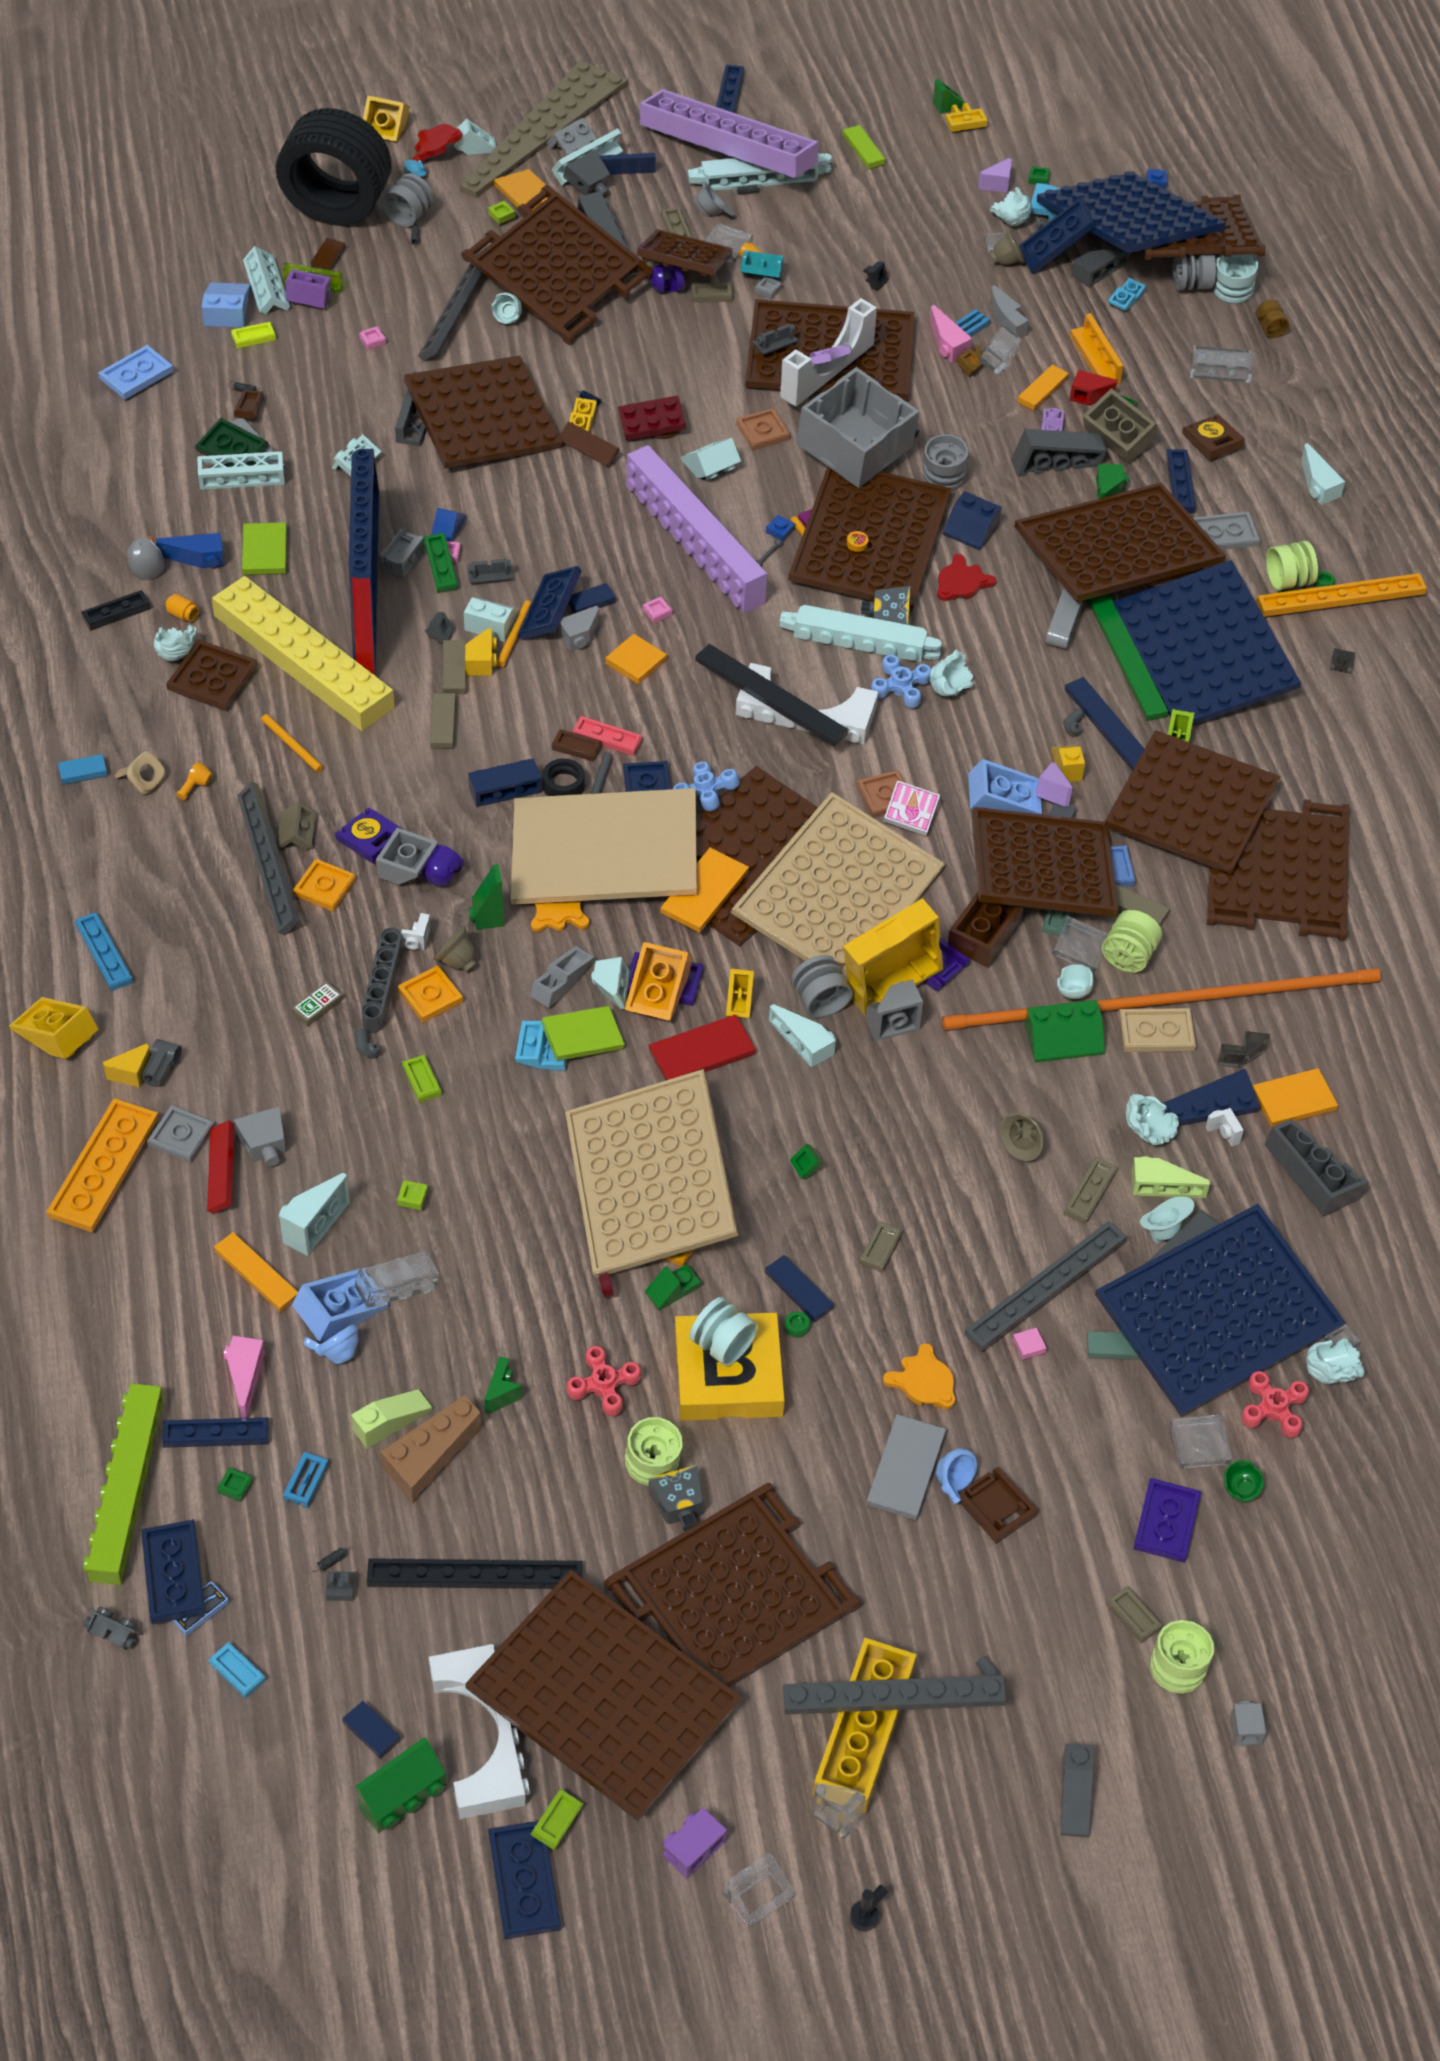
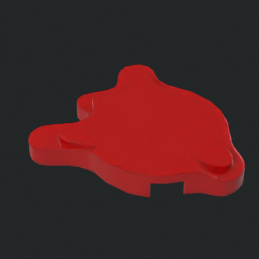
(434, 140)
(962, 580)

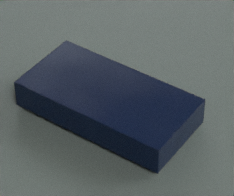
(595, 596)
(371, 1729)

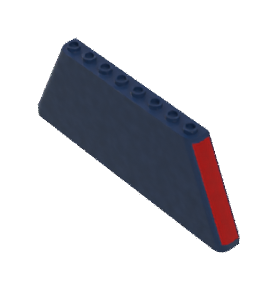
(364, 556)

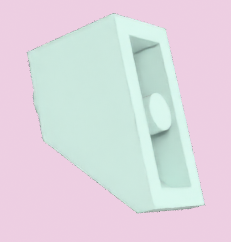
(474, 139)
(612, 980)

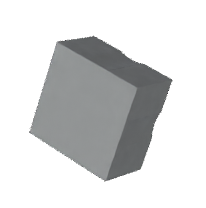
(857, 427)

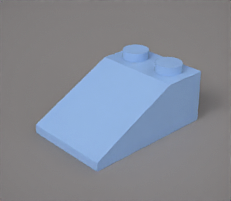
(225, 304)
(1003, 788)
(332, 1305)

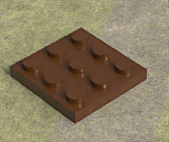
(212, 674)

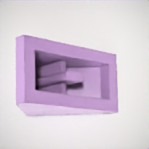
(996, 177)
(1054, 786)

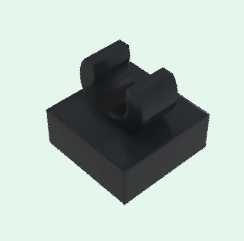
(876, 275)

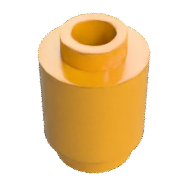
(182, 608)

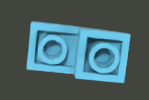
(1127, 295)

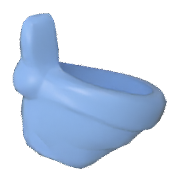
(338, 1347)
(956, 1472)

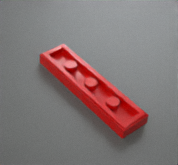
(220, 1167)

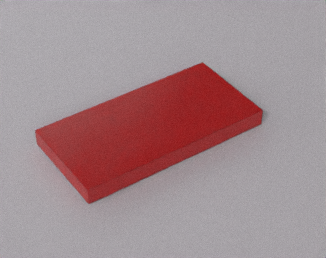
(702, 1048)

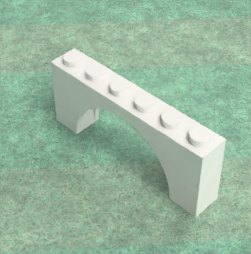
(802, 378)
(853, 714)
(499, 1782)

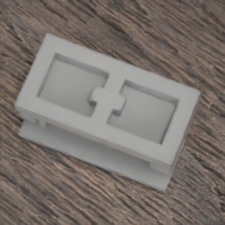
(401, 554)

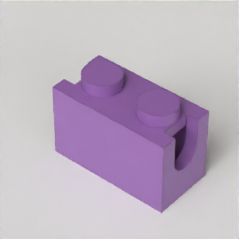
(308, 288)
(694, 1842)

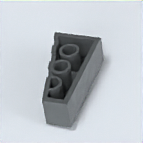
(597, 209)
(1057, 450)
(1314, 1168)

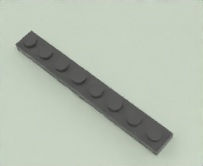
(451, 312)
(268, 858)
(1045, 1286)
(894, 1694)

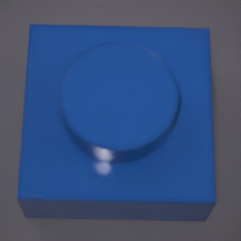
(1157, 177)
(780, 527)

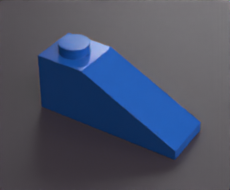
(194, 550)

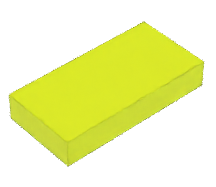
(253, 335)

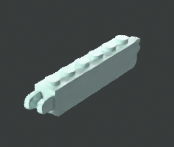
(733, 173)
(861, 633)

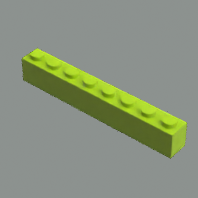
(125, 1484)

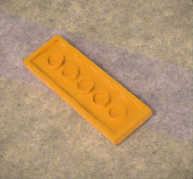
(102, 1165)

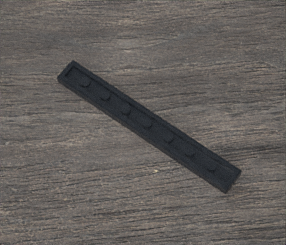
(772, 695)
(469, 1573)

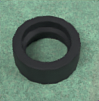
(563, 766)

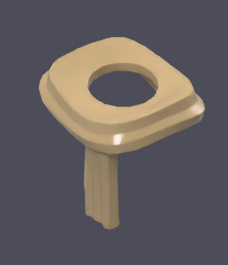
(133, 772)

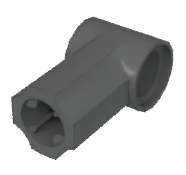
(162, 1057)

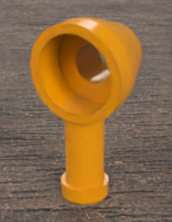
(198, 775)

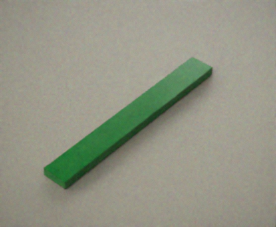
(1128, 657)

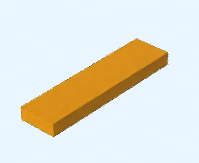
(256, 1271)

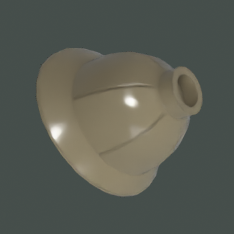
(1007, 250)
(457, 951)
(1021, 1136)

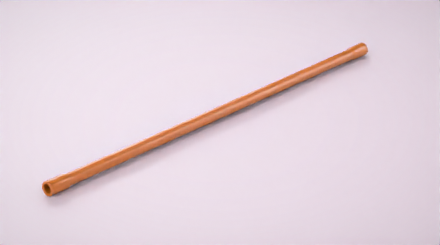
(1360, 976)

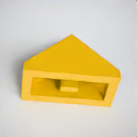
(740, 992)
(127, 1066)

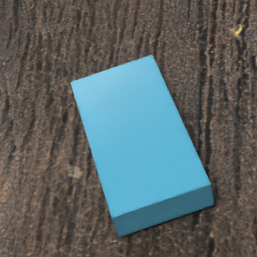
(237, 1670)

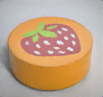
(857, 541)

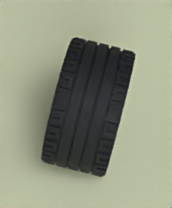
(351, 142)

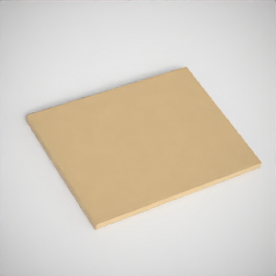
(604, 846)
(836, 882)
(650, 1174)

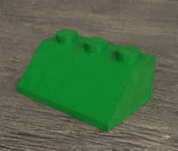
(1065, 1031)
(401, 1786)

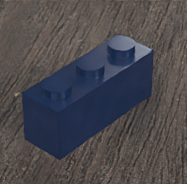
(504, 782)

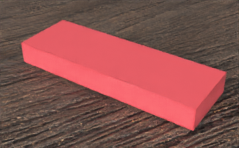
(611, 736)

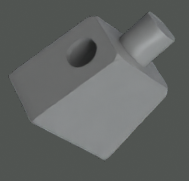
(262, 1135)

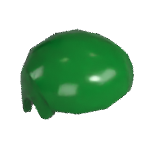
(1243, 1481)

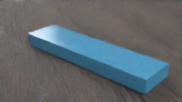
(103, 951)

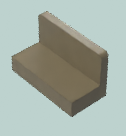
(296, 826)

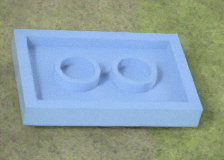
(135, 372)

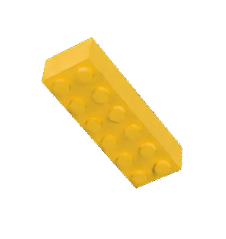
(863, 1737)

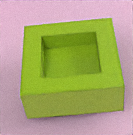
(501, 212)
(412, 1195)

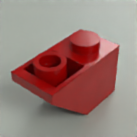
(1090, 387)

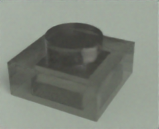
(1342, 661)

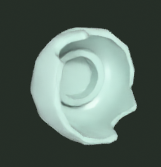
(506, 308)
(1075, 981)

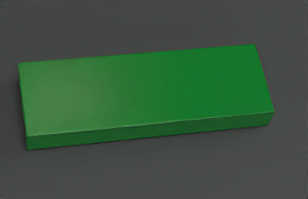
(440, 563)

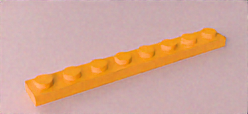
(1341, 594)

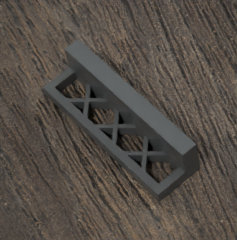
(405, 426)

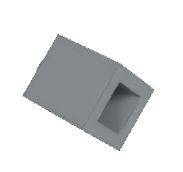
(1247, 1724)

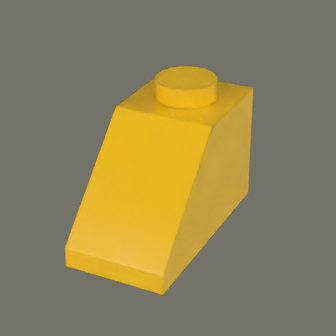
(1070, 761)

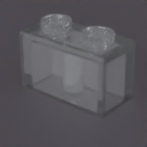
(1000, 350)

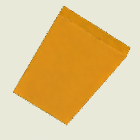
(520, 187)
(716, 881)

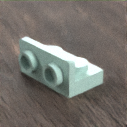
(343, 458)

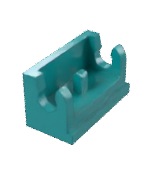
(762, 264)

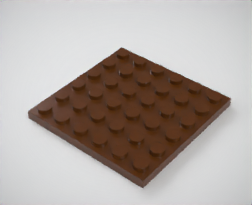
(482, 411)
(1192, 801)
(1043, 862)

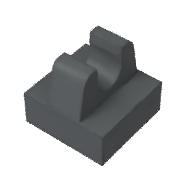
(440, 627)
(340, 1586)

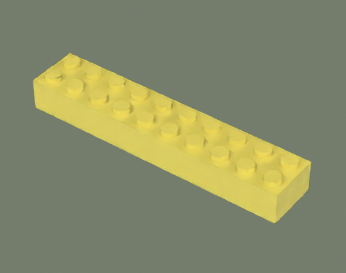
(303, 653)

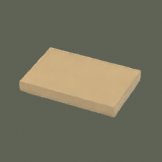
(1157, 1030)

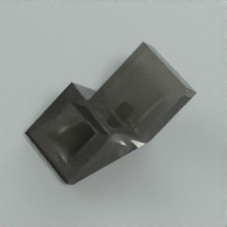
(1239, 1056)

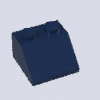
(972, 520)

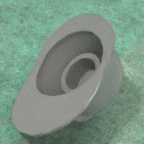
(710, 202)

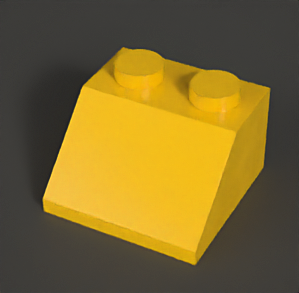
(386, 117)

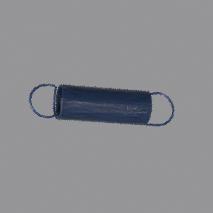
(585, 395)

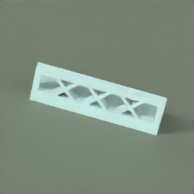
(604, 146)
(265, 280)
(240, 474)

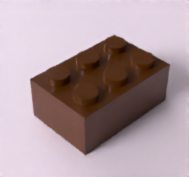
(984, 929)

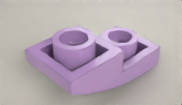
(1052, 419)

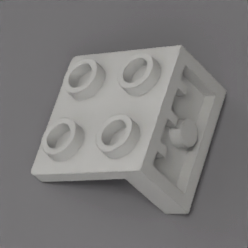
(572, 137)

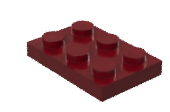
(652, 417)

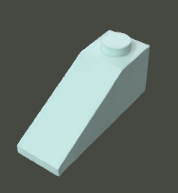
(1321, 479)
(804, 1035)

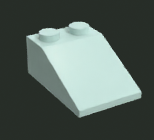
(313, 1213)

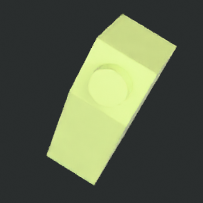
(1165, 1179)
(388, 1416)

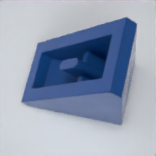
(448, 522)

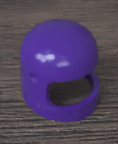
(667, 276)
(442, 865)

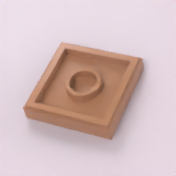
(763, 429)
(878, 791)

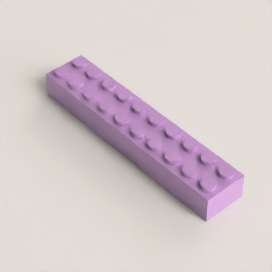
(729, 133)
(696, 529)

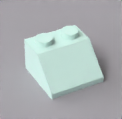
(712, 458)
(488, 614)

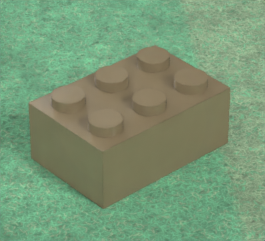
(1120, 425)

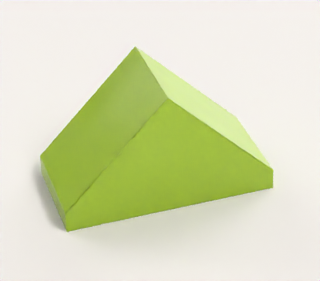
(1180, 724)

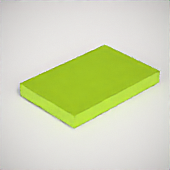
(264, 548)
(582, 1033)

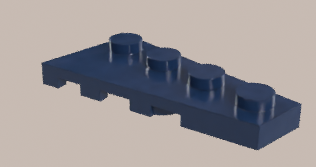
(1228, 1092)

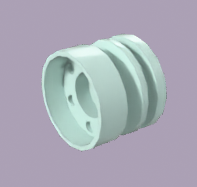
(1235, 277)
(723, 1331)

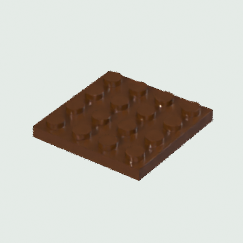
(684, 252)

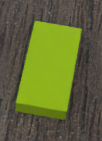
(421, 1078)
(556, 1819)

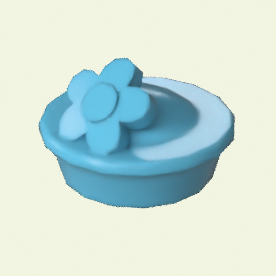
(415, 167)

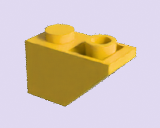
(479, 654)

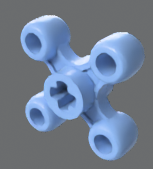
(901, 681)
(708, 785)

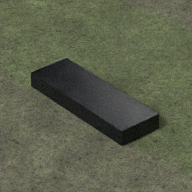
(116, 610)

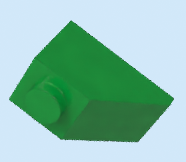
(1110, 479)

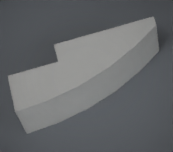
(1008, 312)
(561, 976)

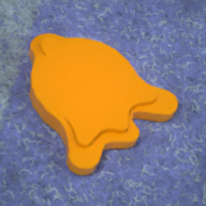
(557, 914)
(924, 1379)

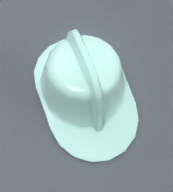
(1167, 1218)

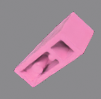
(948, 336)
(244, 1365)

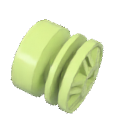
(1292, 565)
(1132, 941)
(652, 1438)
(1181, 1656)

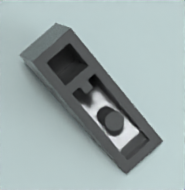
(1098, 264)
(1076, 1789)

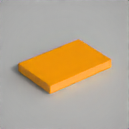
(1295, 1097)

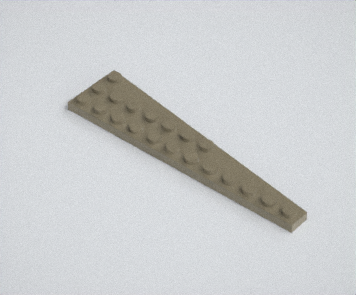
(566, 103)

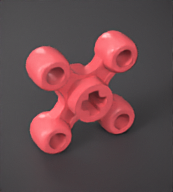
(603, 1381)
(1275, 1404)

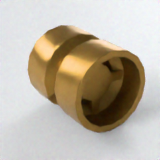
(1272, 318)

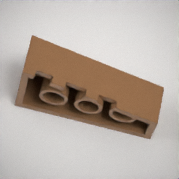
(430, 1447)

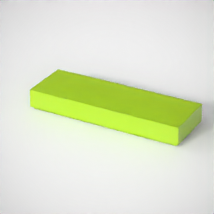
(863, 146)

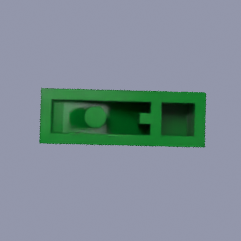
(488, 902)

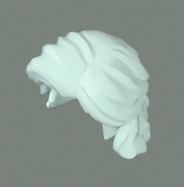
(1014, 209)
(174, 644)
(951, 675)
(1148, 1120)
(1334, 1364)

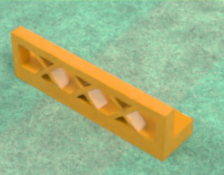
(1097, 349)

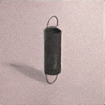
(747, 189)
(415, 235)
(241, 386)
(331, 1559)

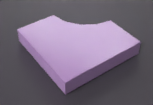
(829, 354)

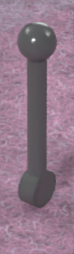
(778, 543)

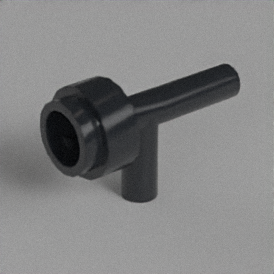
(864, 1912)

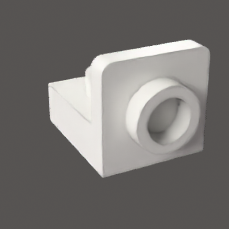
(419, 935)
(1228, 1125)

